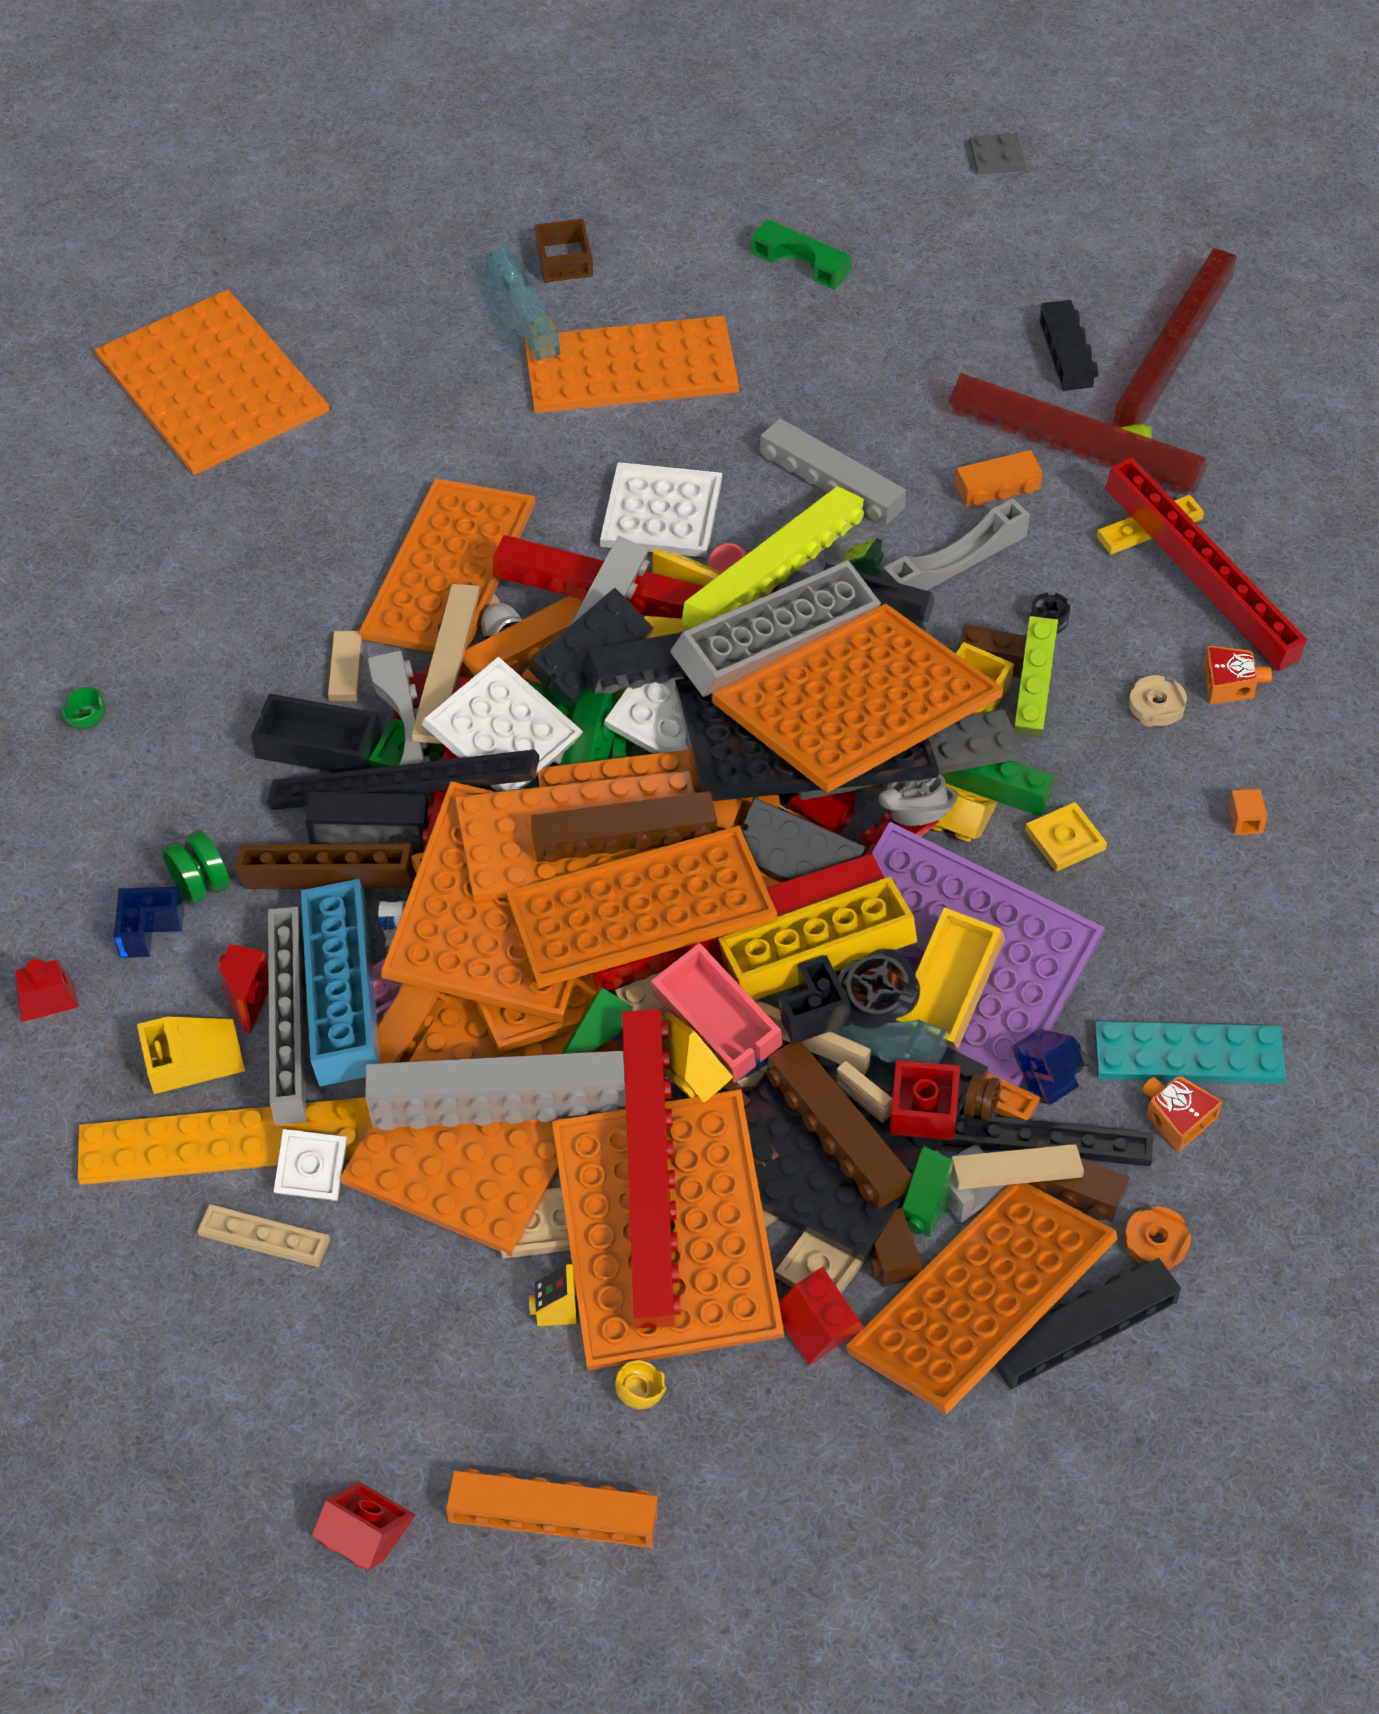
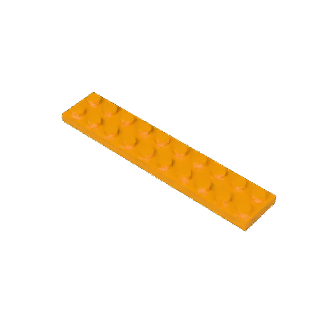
(206, 1141)

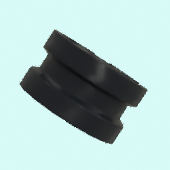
(1053, 608)

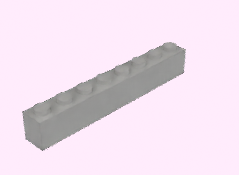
(286, 1016)

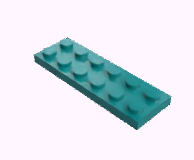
(1189, 1052)

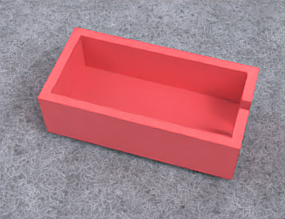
(718, 1010)

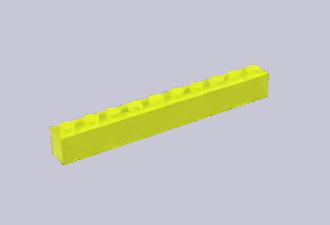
(776, 557)

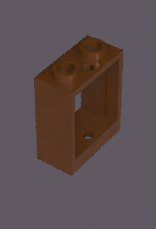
(569, 265)

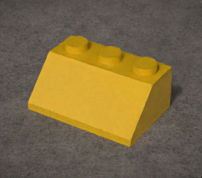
(682, 568)
(968, 815)
(692, 1062)

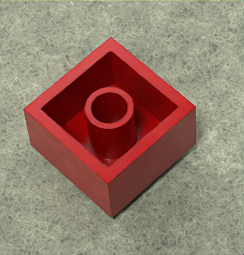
(925, 1100)

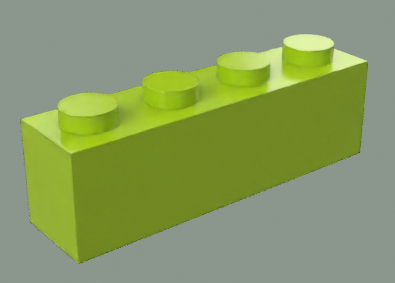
(1036, 676)

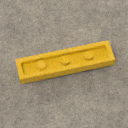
(1129, 533)

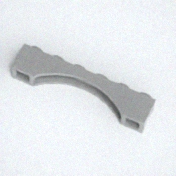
(997, 531)
(391, 681)

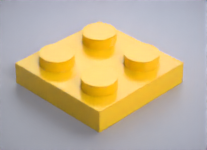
(1065, 836)

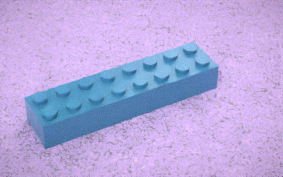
(339, 982)

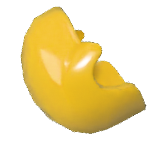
(639, 1384)

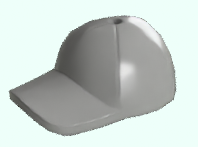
(496, 617)

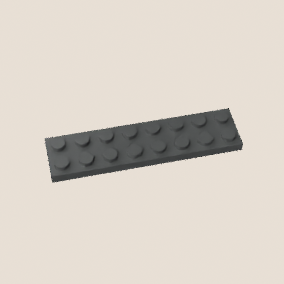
(963, 745)

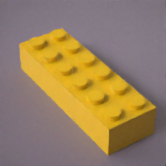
(841, 927)

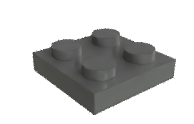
(997, 153)

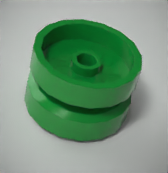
(195, 867)

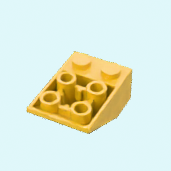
(189, 1051)

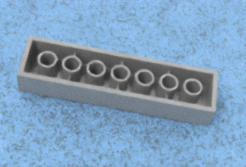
(771, 627)
(494, 1089)

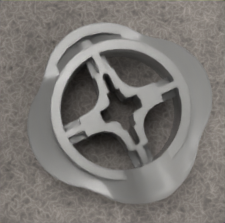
(918, 800)

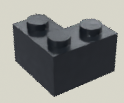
(819, 1005)

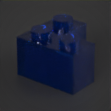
(144, 912)
(1048, 1063)

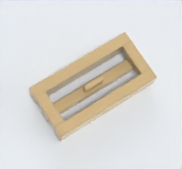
(864, 1091)

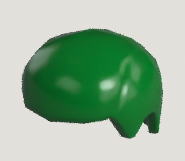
(84, 708)

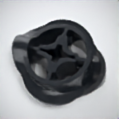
(886, 961)

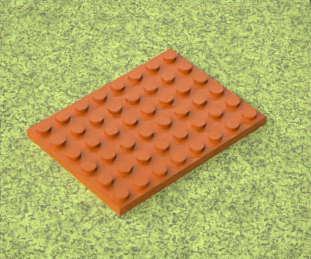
(211, 381)
(856, 697)
(460, 944)
(467, 1175)
(720, 1228)

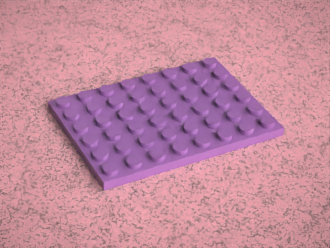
(1037, 962)

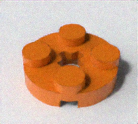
(1150, 1222)

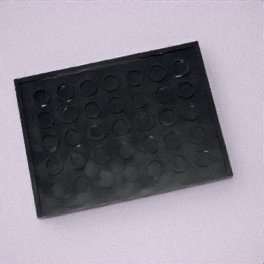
(739, 765)
(808, 1183)

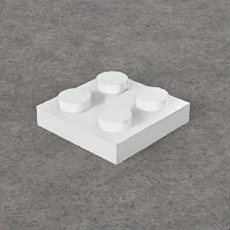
(310, 1165)

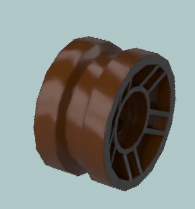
(982, 1097)

